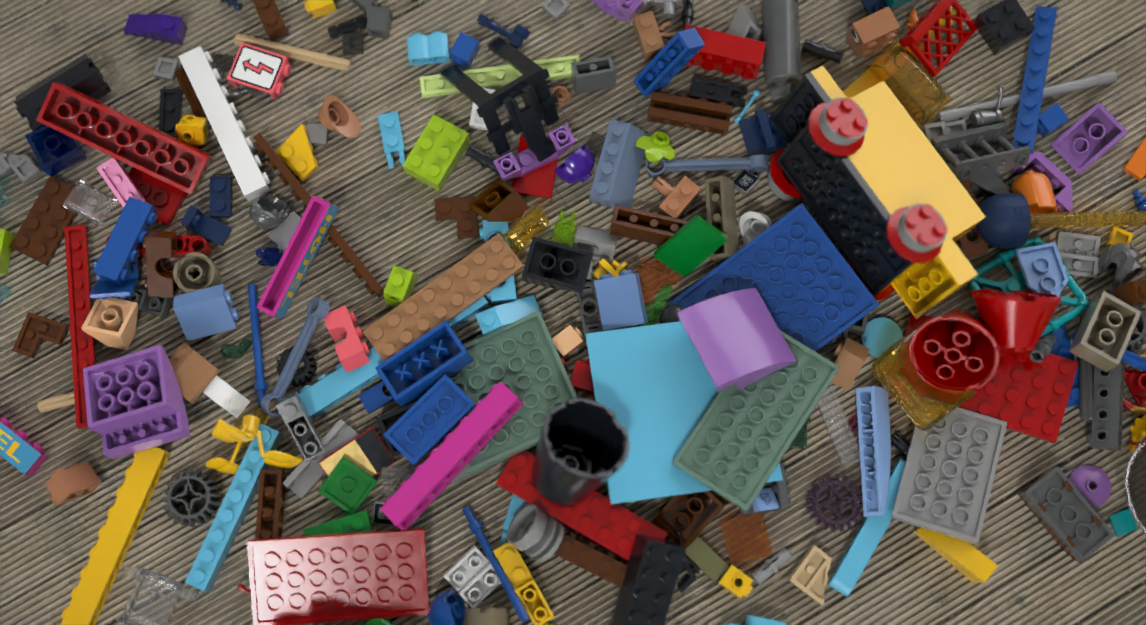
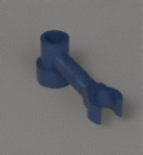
(516, 36)

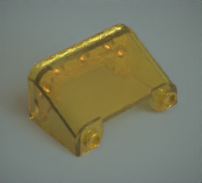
(918, 399)

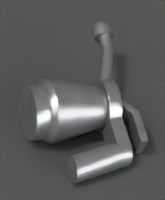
(988, 117)

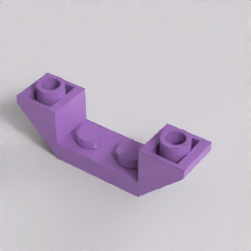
(620, 9)
(526, 161)
(1058, 179)

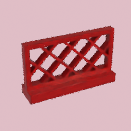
(931, 21)

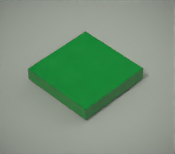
(347, 485)

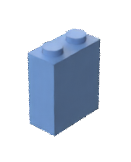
(620, 300)
(206, 312)

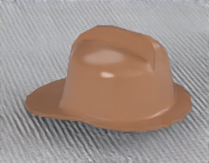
(337, 116)

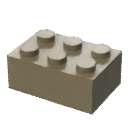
(1105, 331)

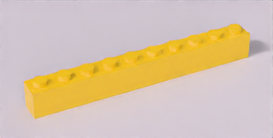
(115, 537)

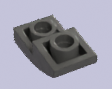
(151, 305)

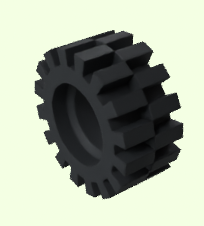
(306, 374)

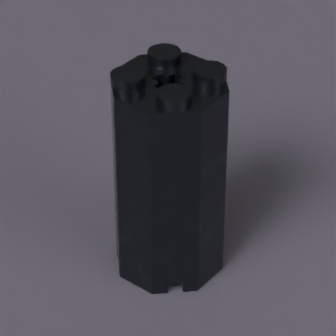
(78, 75)

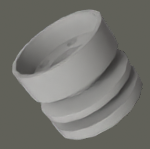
(535, 533)

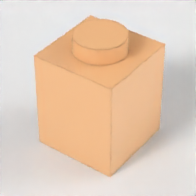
(568, 341)

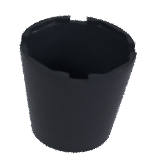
(578, 451)

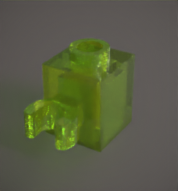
(565, 231)

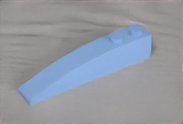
(874, 448)

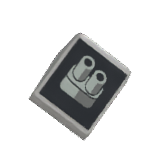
(745, 182)
(379, 517)

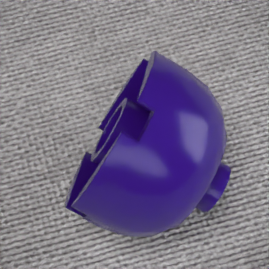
(577, 166)

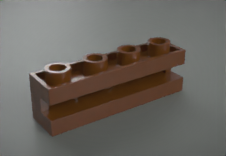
(690, 113)

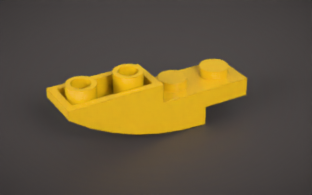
(523, 583)

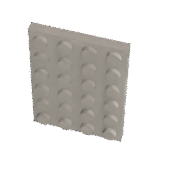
(950, 475)

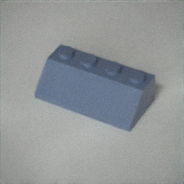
(618, 166)

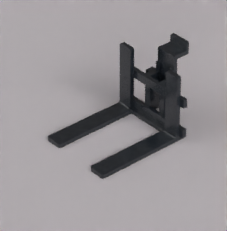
(534, 92)

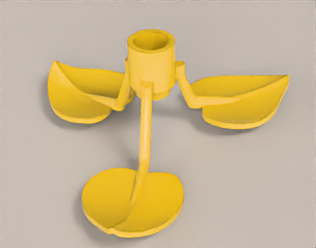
(248, 431)

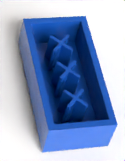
(423, 364)

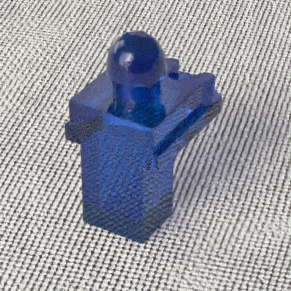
(269, 256)

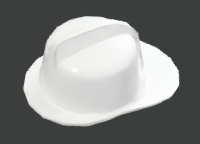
(753, 224)

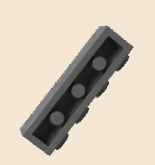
(1107, 409)

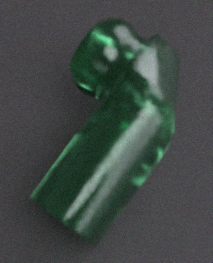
(235, 352)

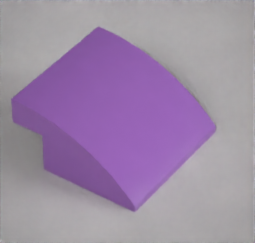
(736, 338)
(135, 402)

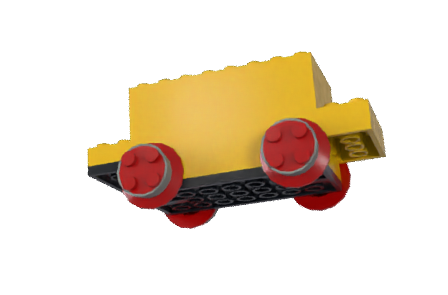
(875, 189)

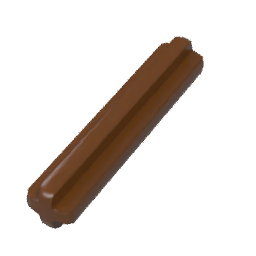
(190, 93)

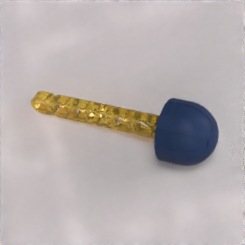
(1010, 220)

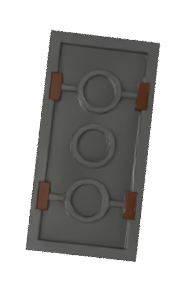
(1066, 514)

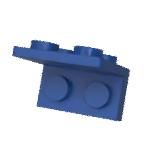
(104, 288)

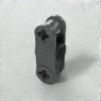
(590, 321)

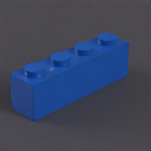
(125, 241)

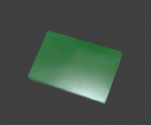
(690, 246)

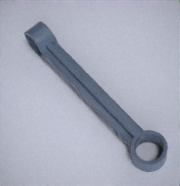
(753, 163)
(316, 311)

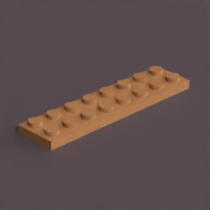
(444, 297)

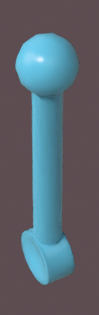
(756, 93)

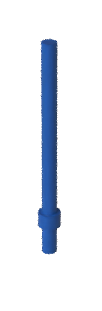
(260, 384)
(476, 527)

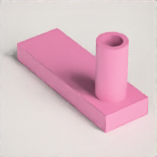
(119, 181)

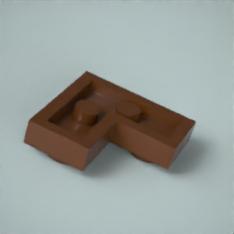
(458, 209)
(34, 330)

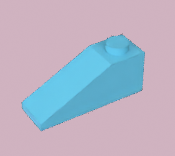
(505, 314)

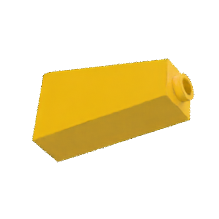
(959, 554)

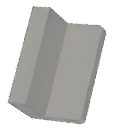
(596, 241)

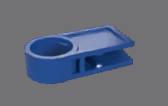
(375, 398)

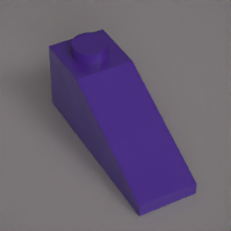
(156, 27)

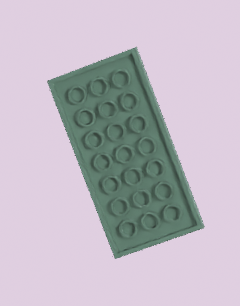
(754, 426)

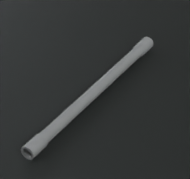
(1096, 80)

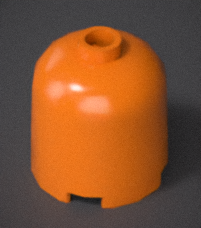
(1037, 191)

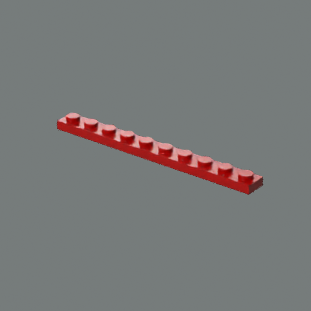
(79, 308)

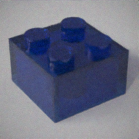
(54, 150)

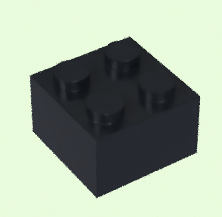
(1003, 25)

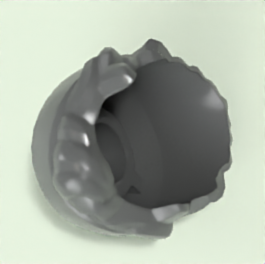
(268, 211)

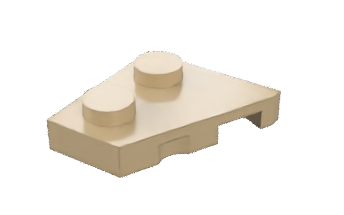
(812, 574)

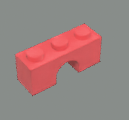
(352, 350)

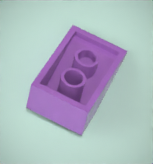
(1089, 138)

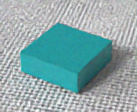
(1122, 522)

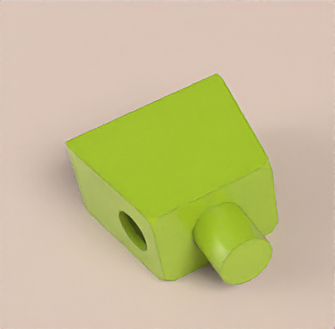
(399, 285)

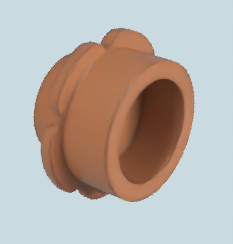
(565, 95)

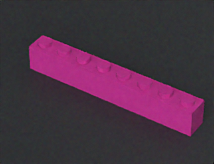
(451, 456)

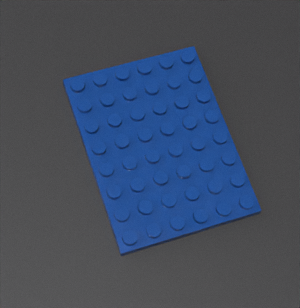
(798, 278)

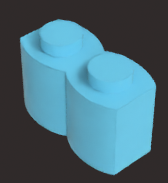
(428, 49)

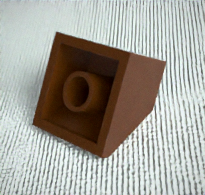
(499, 203)

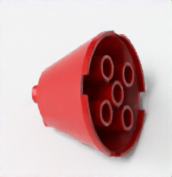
(1015, 318)
(954, 352)

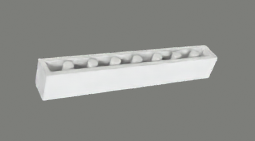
(224, 123)

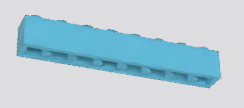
(232, 512)

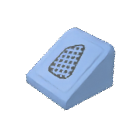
(765, 501)

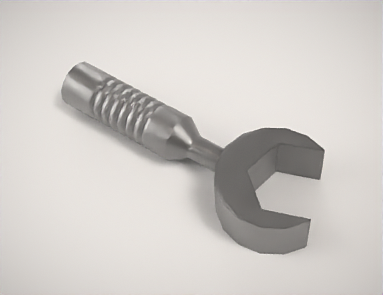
(237, 93)

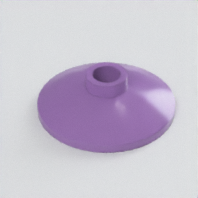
(1088, 473)

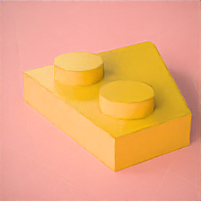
(298, 153)

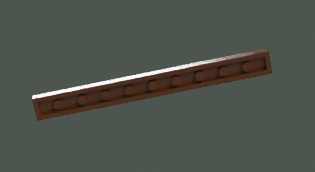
(335, 238)

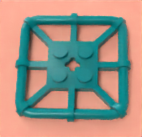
(1017, 283)

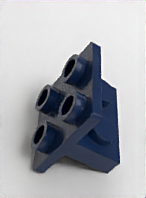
(761, 134)

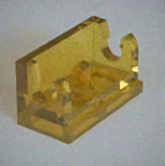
(528, 226)

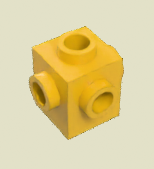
(192, 130)

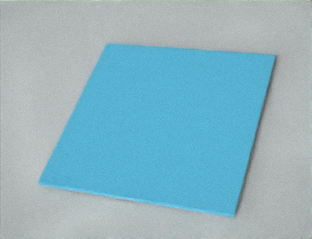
(660, 396)

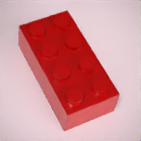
(728, 53)

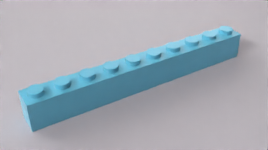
(340, 385)

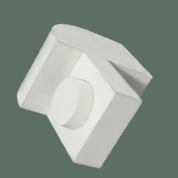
(226, 396)

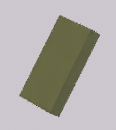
(706, 559)

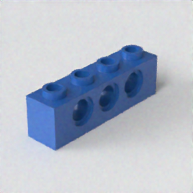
(669, 61)

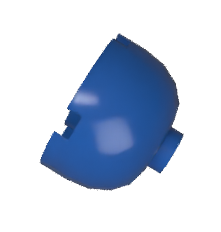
(447, 609)

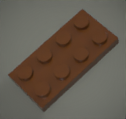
(45, 223)

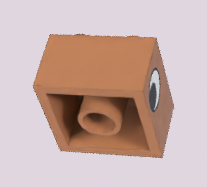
(873, 33)

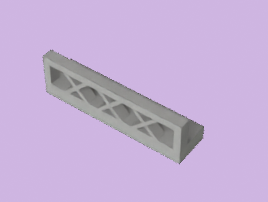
(310, 472)

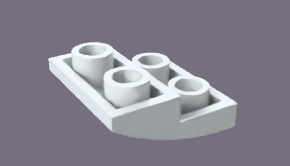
(472, 577)

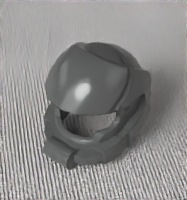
(1122, 257)

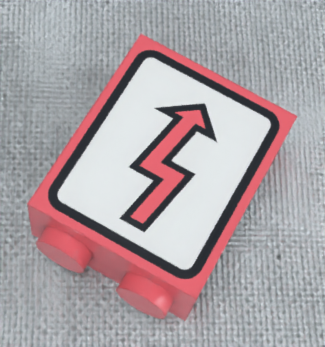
(259, 70)

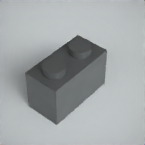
(593, 74)

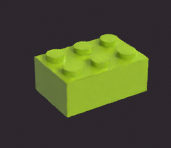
(436, 152)

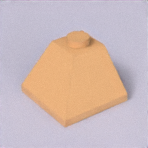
(112, 322)

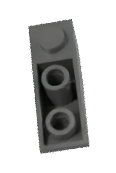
(300, 425)

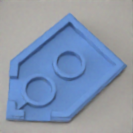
(1042, 268)

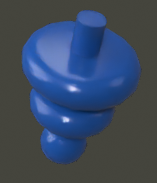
(1141, 201)

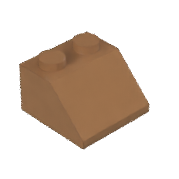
(192, 371)

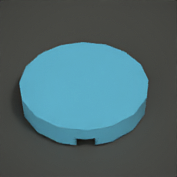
(880, 335)

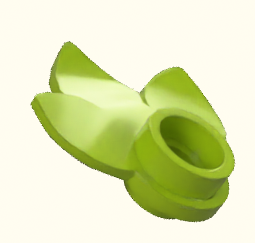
(656, 147)

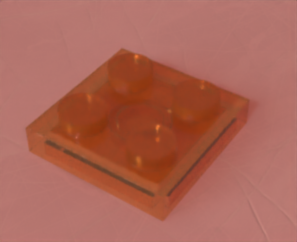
(746, 538)

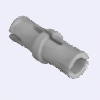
(771, 566)

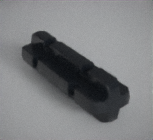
(347, 27)

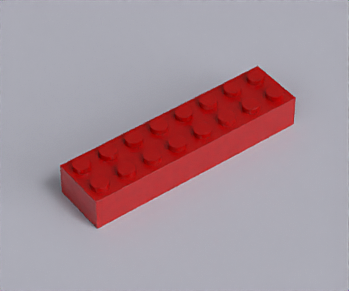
(123, 137)
(594, 517)

